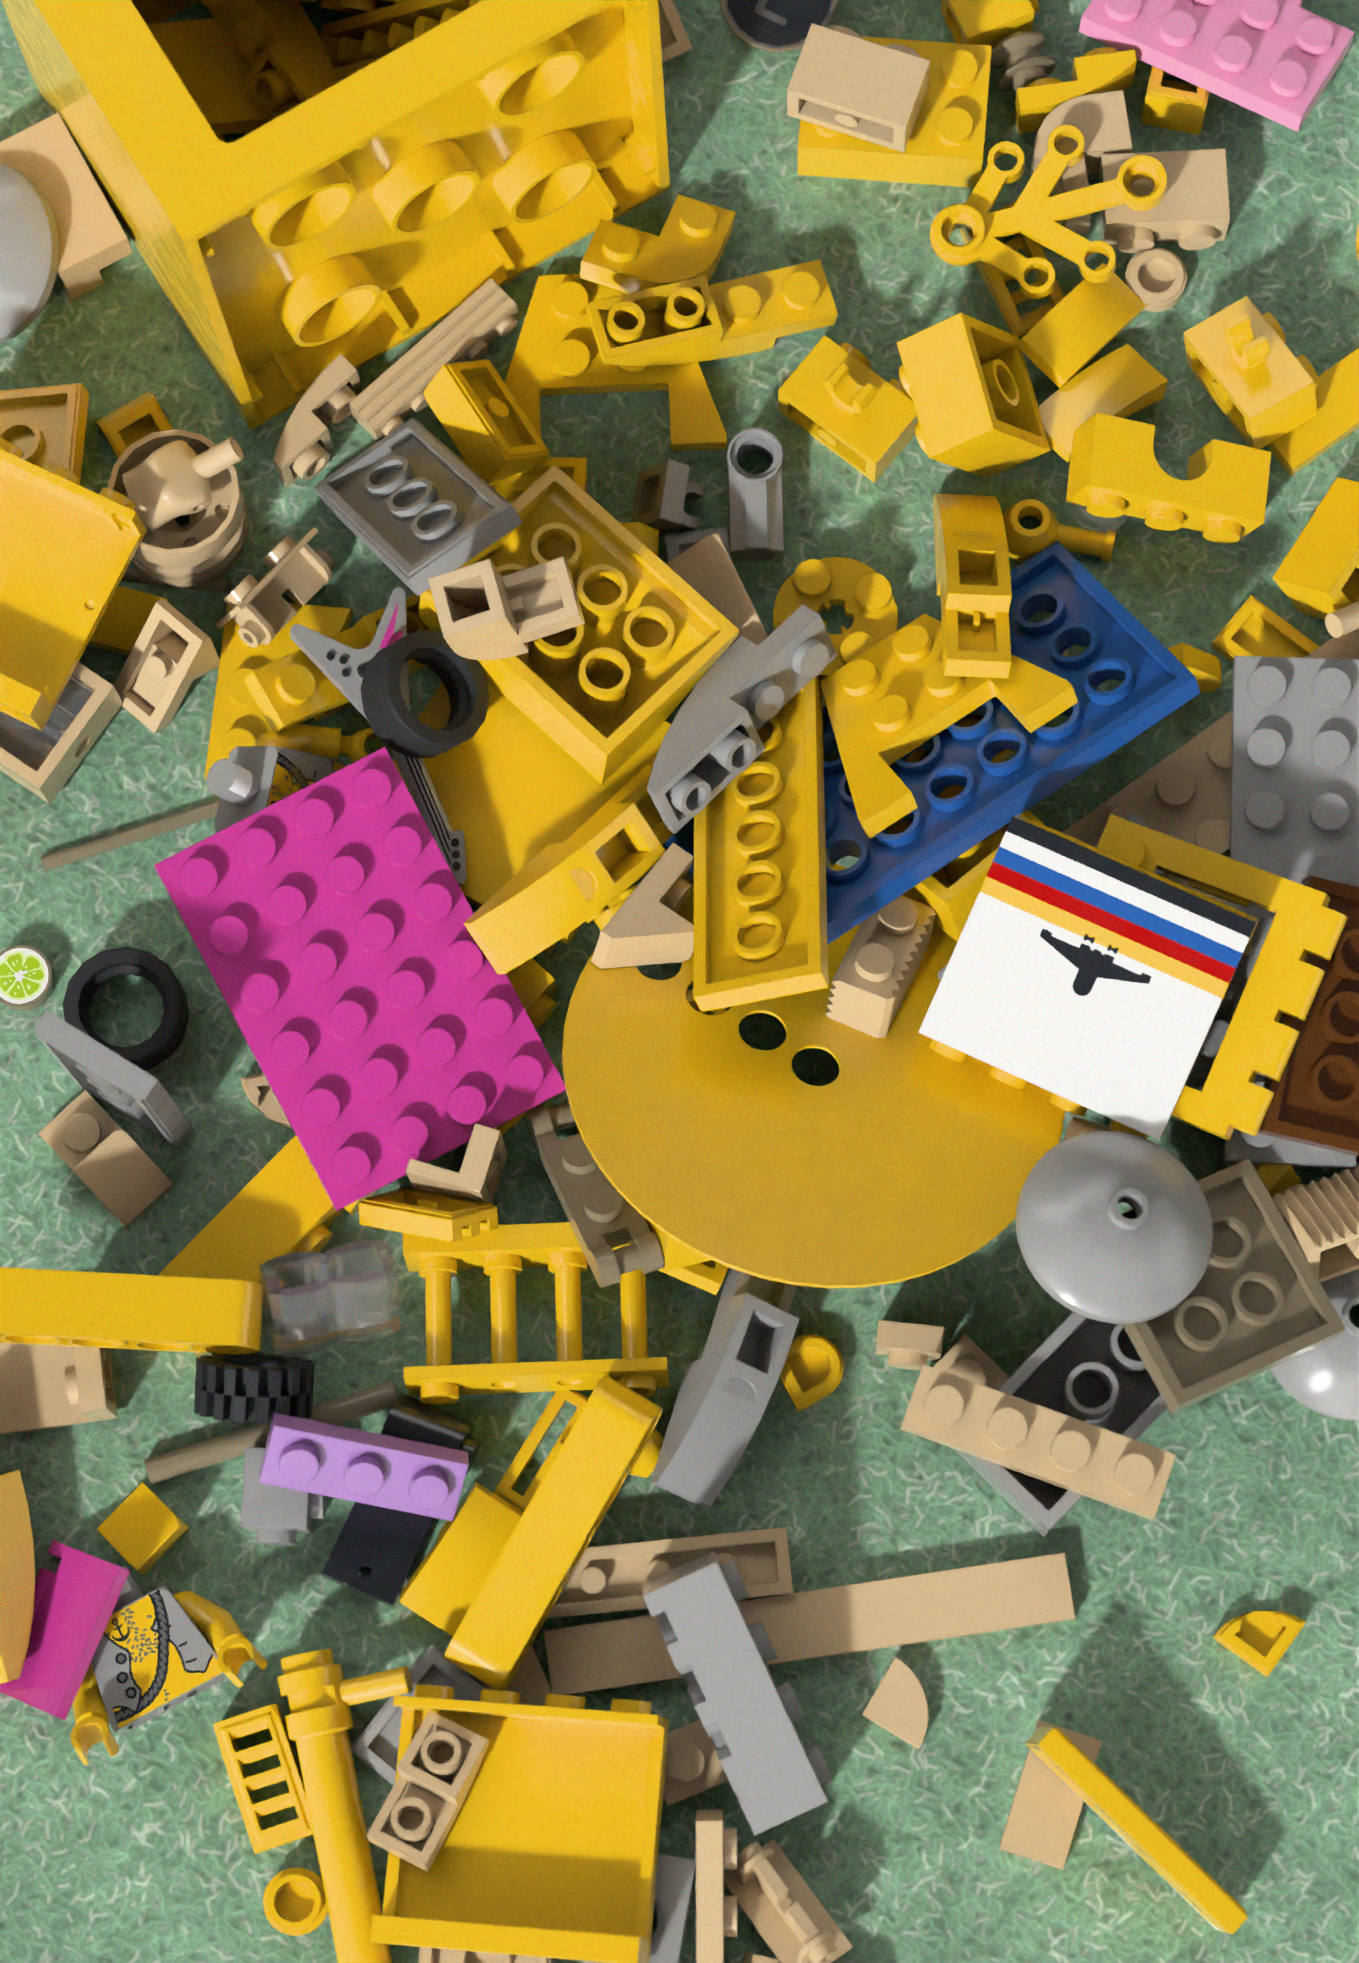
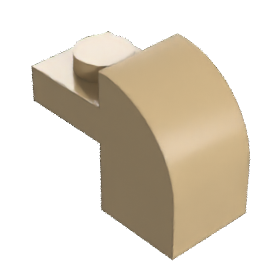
(1105, 131)
(498, 615)

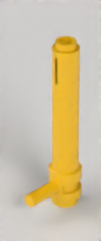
(320, 1726)

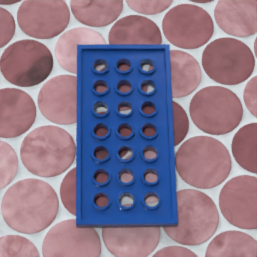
(962, 756)

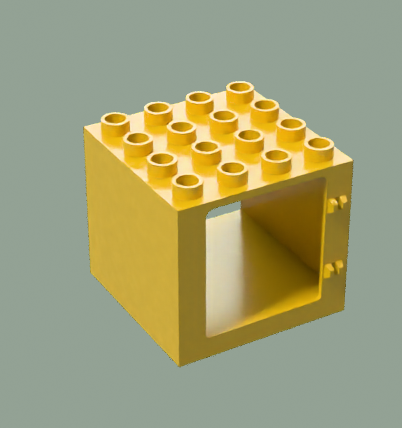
(374, 195)

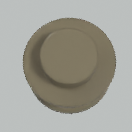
(1021, 60)

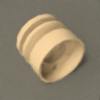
(213, 536)

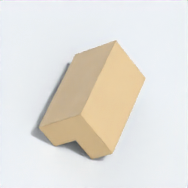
(84, 220)

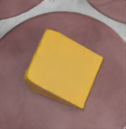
(133, 422)
(142, 1528)

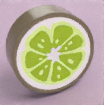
(25, 978)

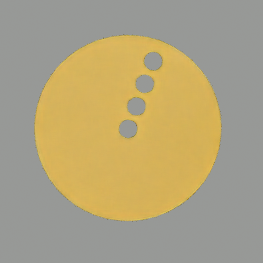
(790, 1179)

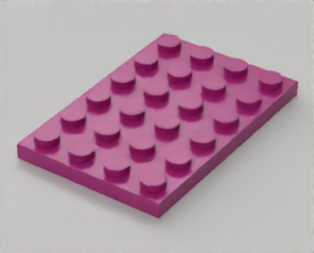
(359, 978)

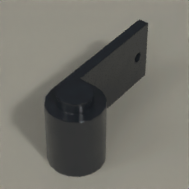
(383, 1543)

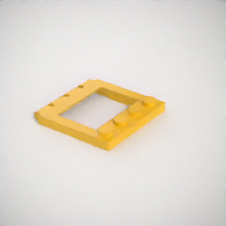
(1276, 985)

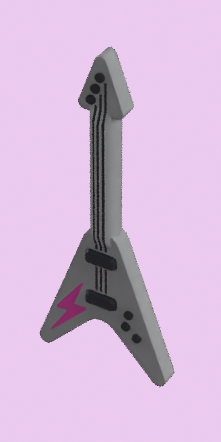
(346, 669)

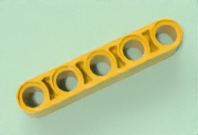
(130, 1311)
(553, 1533)

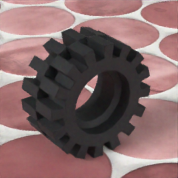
(253, 1387)

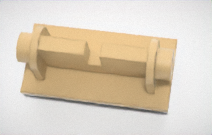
(259, 604)
(784, 1907)

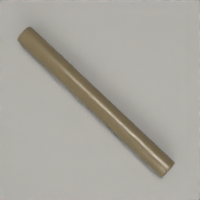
(233, 1443)

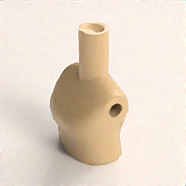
(177, 480)

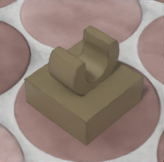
(662, 496)

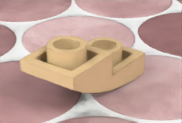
(306, 439)
(429, 1790)

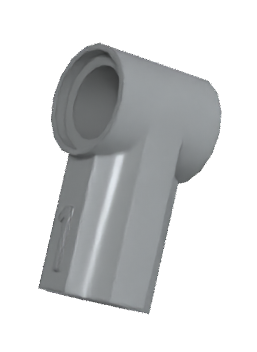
(757, 499)

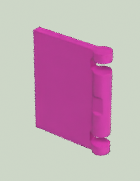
(66, 1628)

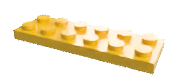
(765, 869)

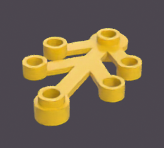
(1037, 213)

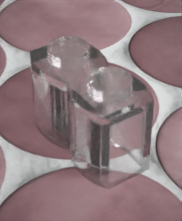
(330, 1297)

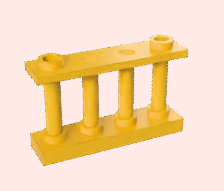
(502, 1257)

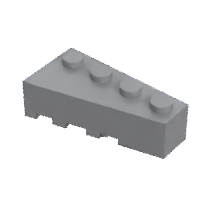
(736, 1692)

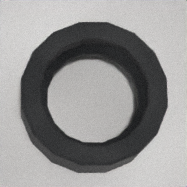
(389, 712)
(139, 963)

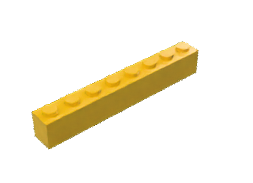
(285, 1202)

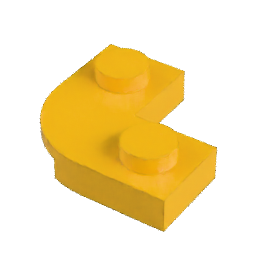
(639, 260)

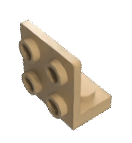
(54, 1386)

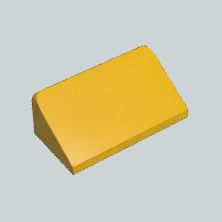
(484, 420)

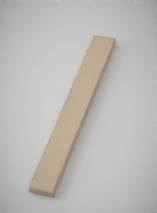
(829, 1621)

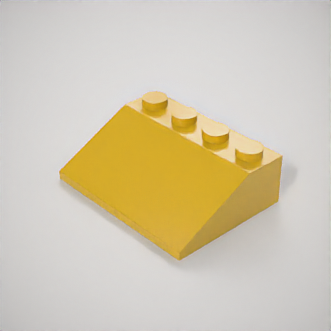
(642, 640)

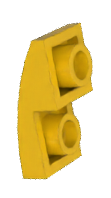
(1093, 73)
(1080, 327)
(1112, 386)
(461, 1559)

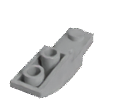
(719, 721)
(727, 1387)

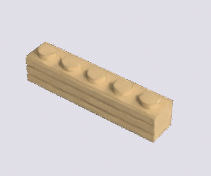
(456, 339)

